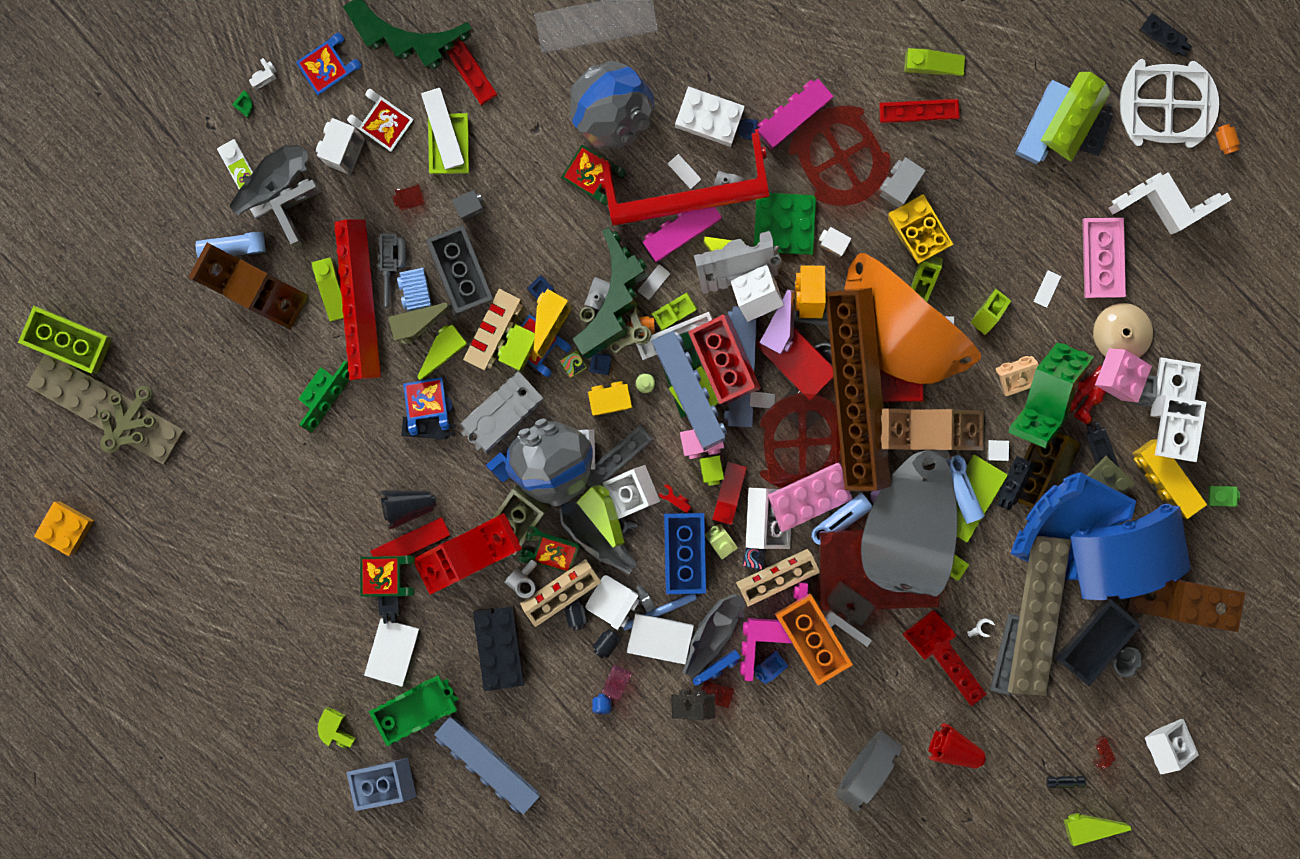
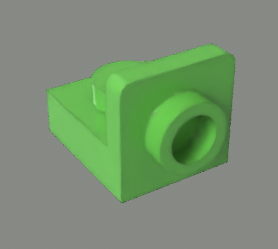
(1223, 496)

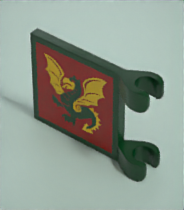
(585, 173)
(550, 551)
(382, 576)

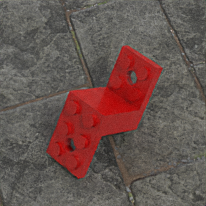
(467, 553)

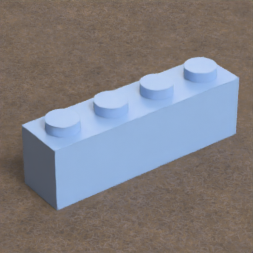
(1030, 146)

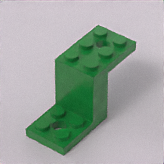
(1051, 394)

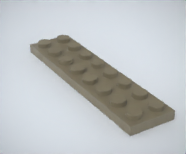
(88, 396)
(1039, 615)

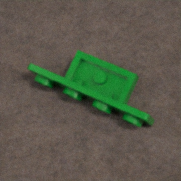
(321, 394)

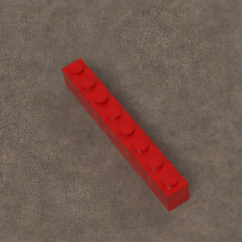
(357, 299)

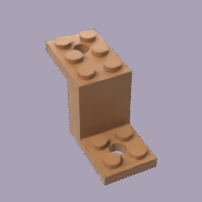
(932, 429)

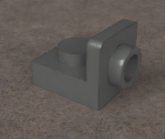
(1149, 392)

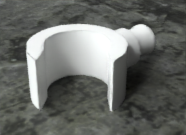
(977, 631)

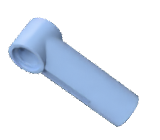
(237, 245)
(963, 490)
(857, 506)

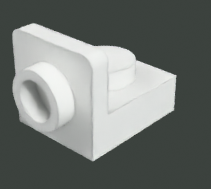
(261, 77)

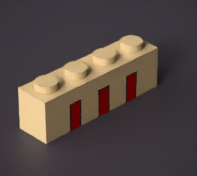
(492, 330)
(777, 577)
(560, 593)

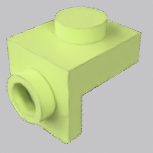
(721, 541)

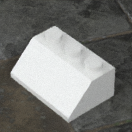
(762, 524)

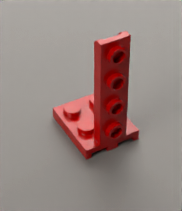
(932, 637)

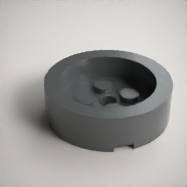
(868, 771)

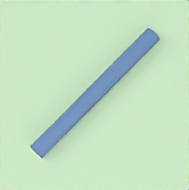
(665, 608)

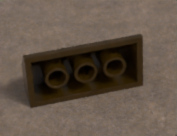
(1051, 467)

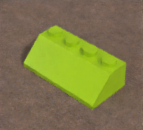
(1076, 115)

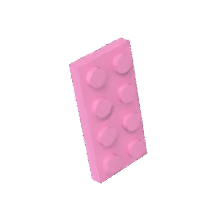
(1104, 257)
(809, 497)

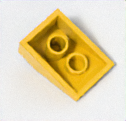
(550, 317)

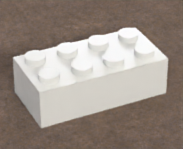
(340, 146)

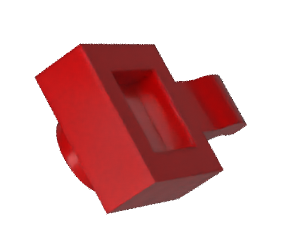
(681, 502)

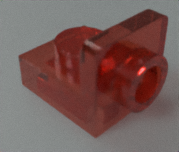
(408, 197)
(722, 693)
(1103, 748)

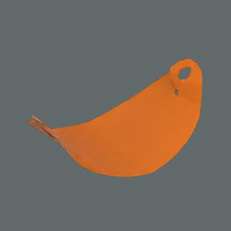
(911, 334)

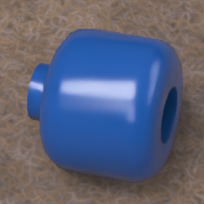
(602, 704)

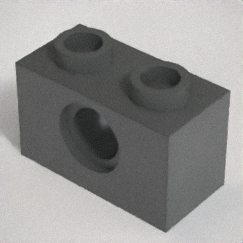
(469, 205)

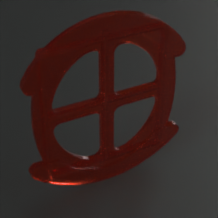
(820, 123)
(802, 404)

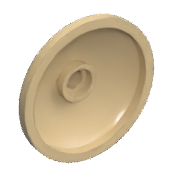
(1110, 326)

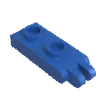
(715, 669)

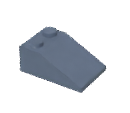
(381, 784)

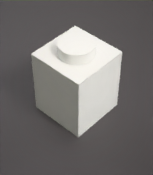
(834, 241)

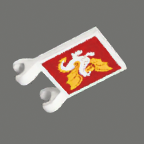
(383, 123)

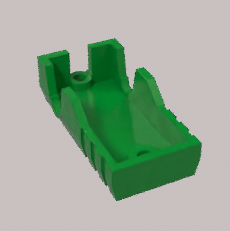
(414, 709)

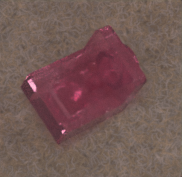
(616, 682)

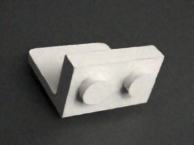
(612, 602)

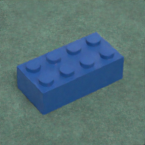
(685, 553)

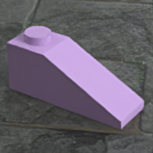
(781, 328)

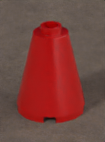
(955, 749)

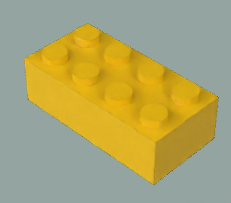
(1168, 479)

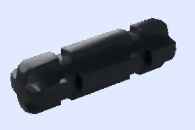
(1066, 782)

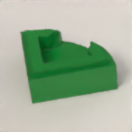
(244, 104)

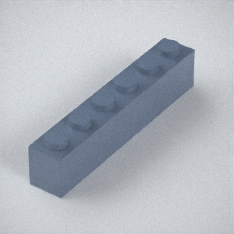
(688, 390)
(739, 411)
(487, 764)

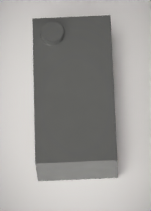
(459, 270)

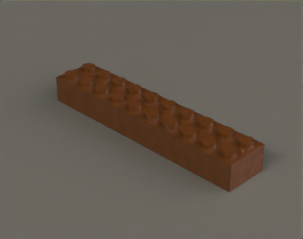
(857, 388)

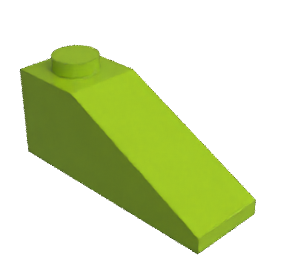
(933, 62)
(926, 276)
(329, 287)
(443, 348)
(602, 512)
(1088, 828)

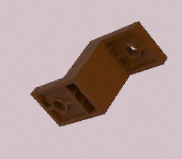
(248, 286)
(1192, 604)

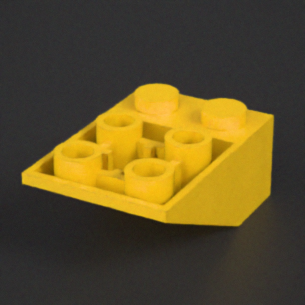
(919, 229)

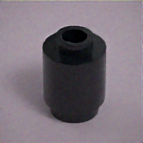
(576, 615)
(606, 644)

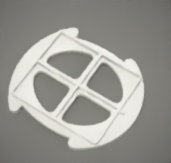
(1130, 102)

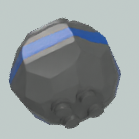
(611, 105)
(550, 461)

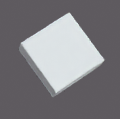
(998, 450)

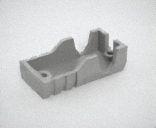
(735, 261)
(501, 412)

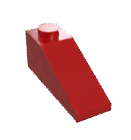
(729, 493)

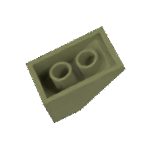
(414, 323)
(522, 512)

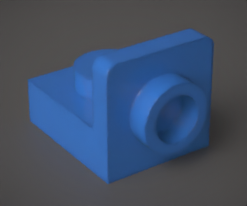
(770, 668)

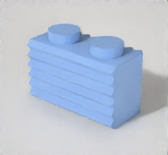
(415, 289)

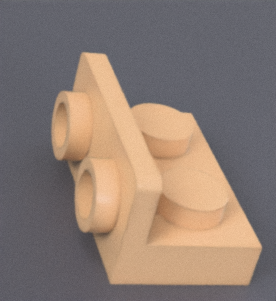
(1017, 375)

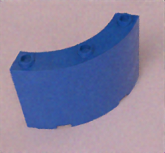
(1067, 507)
(1131, 556)

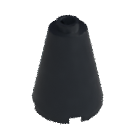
(405, 506)

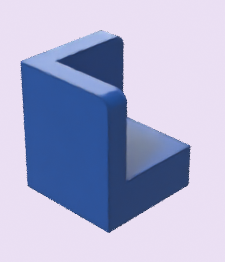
(498, 466)

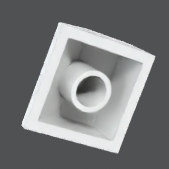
(632, 491)
(1171, 747)

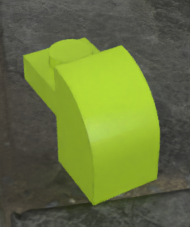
(329, 729)

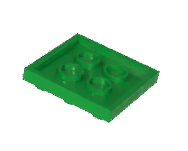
(789, 220)

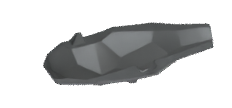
(270, 177)
(584, 531)
(721, 623)

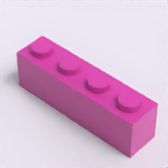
(794, 114)
(679, 232)

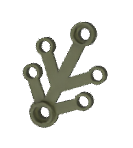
(633, 332)
(124, 421)

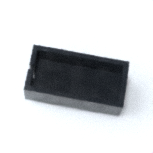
(1097, 641)
(498, 648)

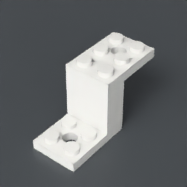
(1169, 202)
(1178, 410)

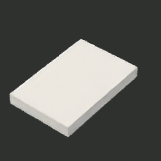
(660, 638)
(391, 652)

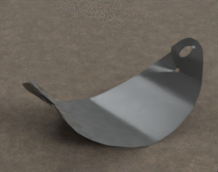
(912, 529)

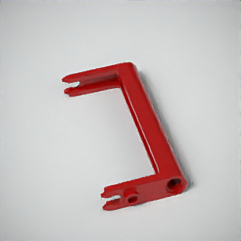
(688, 200)

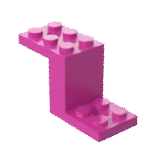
(764, 630)

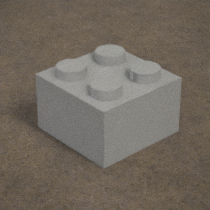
(900, 185)

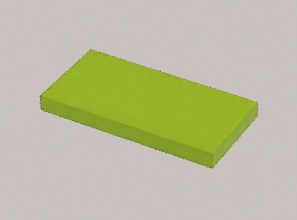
(986, 483)

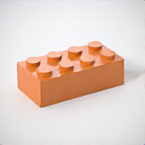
(813, 639)

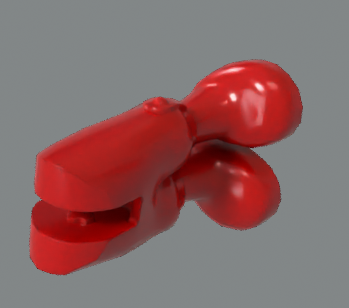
(1094, 393)

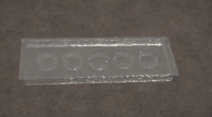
(594, 23)

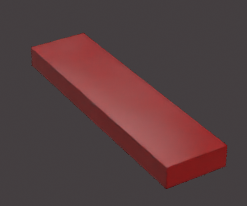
(471, 73)
(919, 111)
(414, 540)

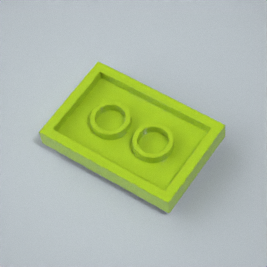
(460, 126)

